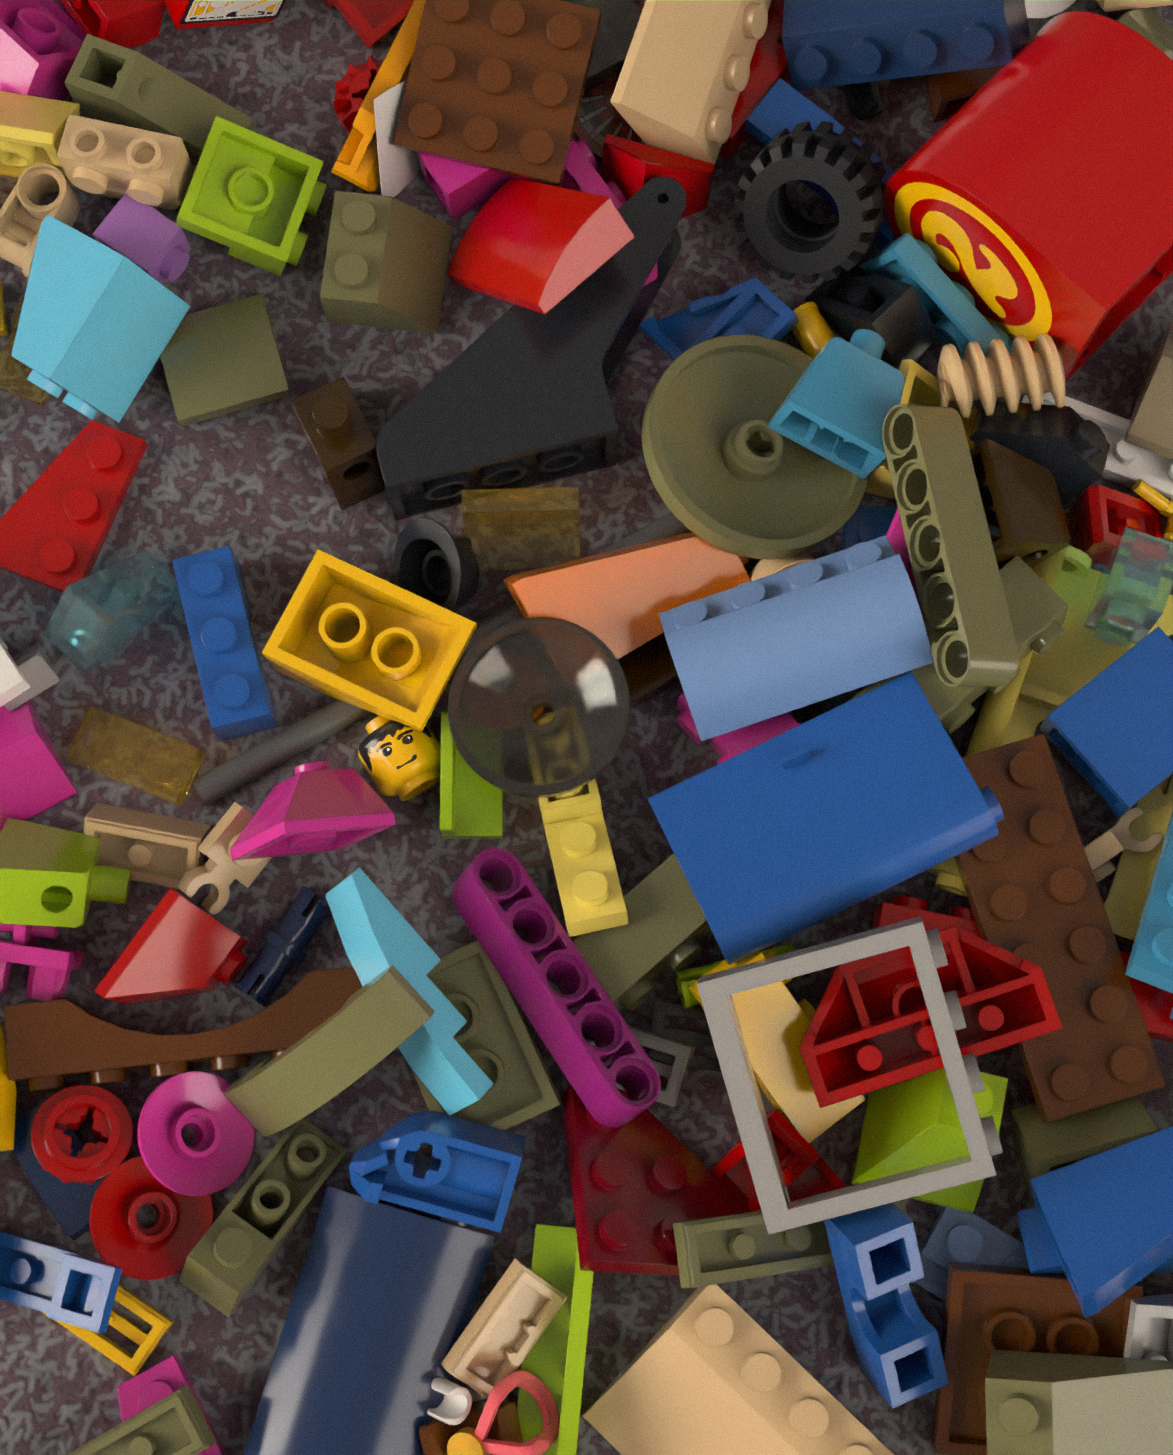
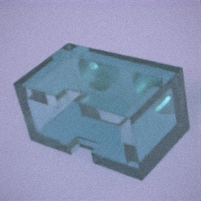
(1131, 589)

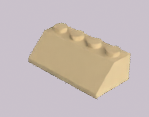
(688, 72)

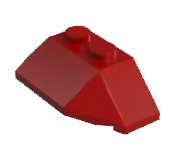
(877, 1026)

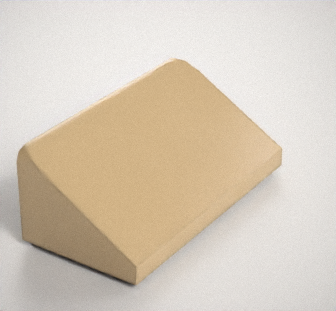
(150, 844)

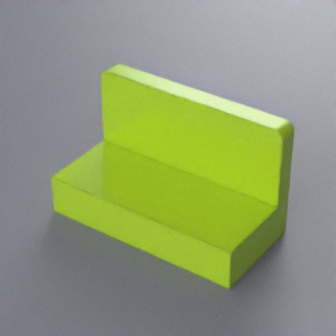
(467, 802)

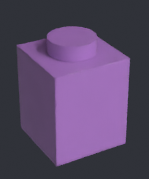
(145, 239)

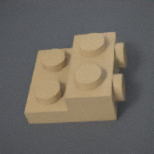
(125, 160)

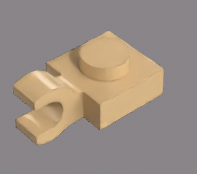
(1117, 840)

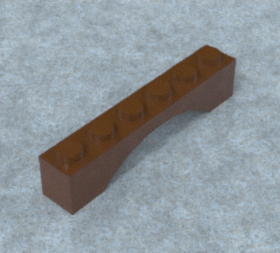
(67, 1039)

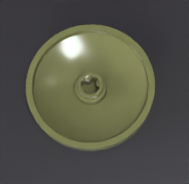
(723, 464)

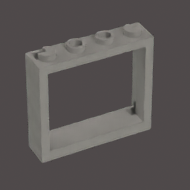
(747, 1105)

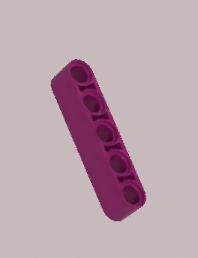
(555, 1016)

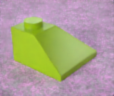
(918, 1127)

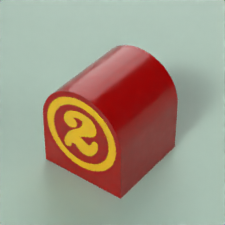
(1053, 186)

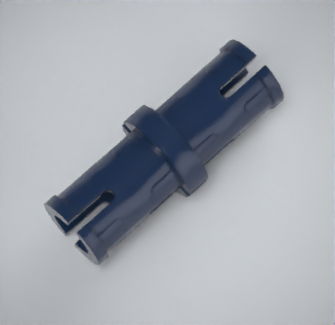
(284, 946)

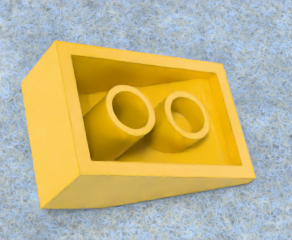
(368, 642)

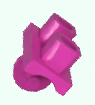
(49, 965)

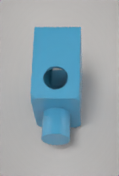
(843, 403)

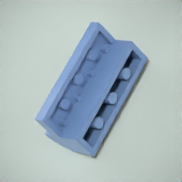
(796, 637)

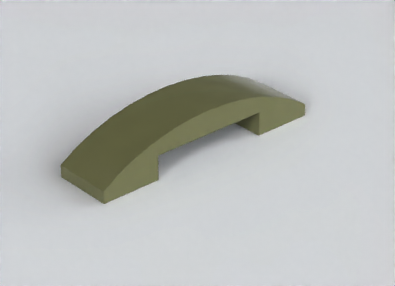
(331, 1054)

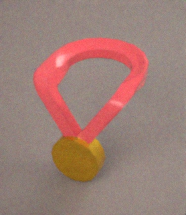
(475, 1441)

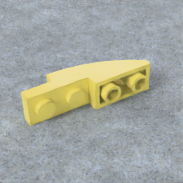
(582, 858)

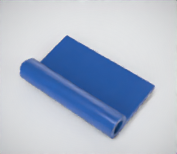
(824, 817)

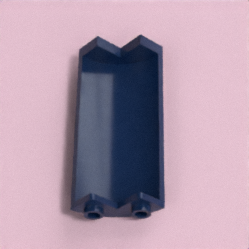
(368, 1330)

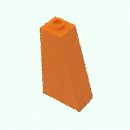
(627, 587)

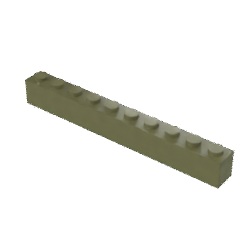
(663, 908)

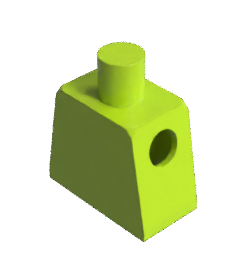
(54, 876)

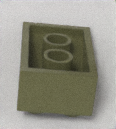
(1078, 1405)

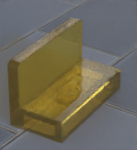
(522, 527)

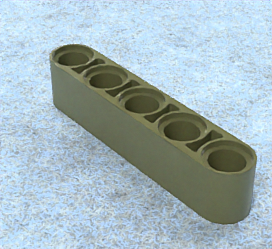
(949, 546)

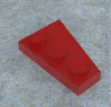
(69, 509)

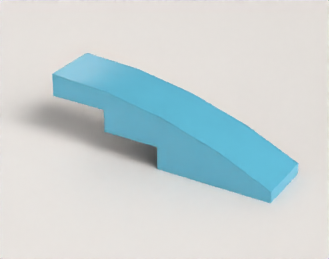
(381, 937)

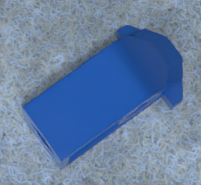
(462, 1180)

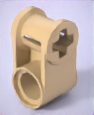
(23, 216)

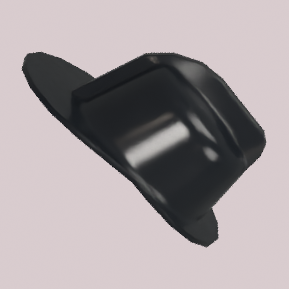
(435, 564)

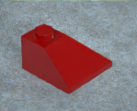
(174, 955)

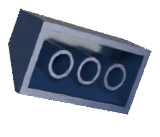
(894, 39)

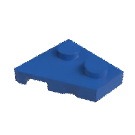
(742, 310)

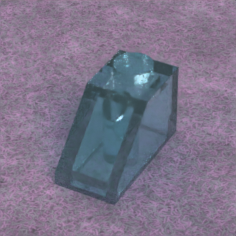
(110, 610)

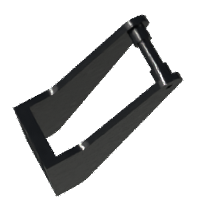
(533, 387)

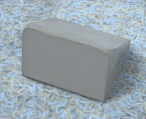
(37, 671)

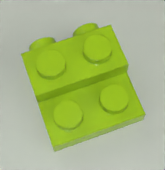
(252, 196)

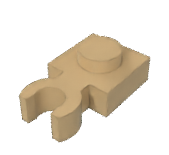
(220, 869)

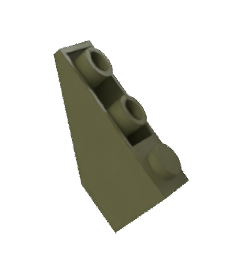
(139, 93)
(261, 1217)

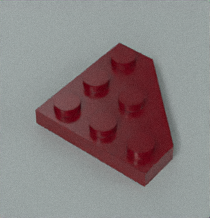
(632, 1189)

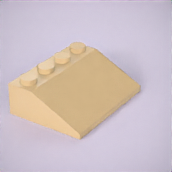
(723, 1389)

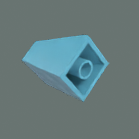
(91, 322)

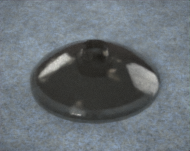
(533, 667)

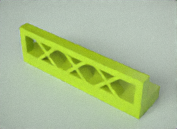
(561, 1349)

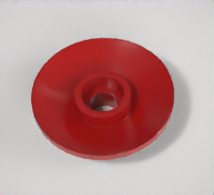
(151, 1250)

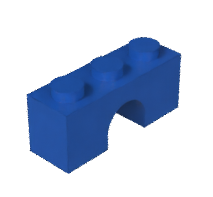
(224, 643)
(892, 1340)

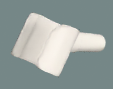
(456, 1401)

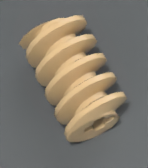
(1001, 374)

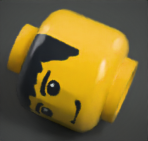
(400, 758)

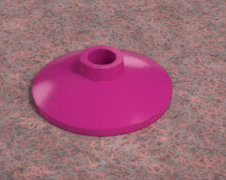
(221, 1131)

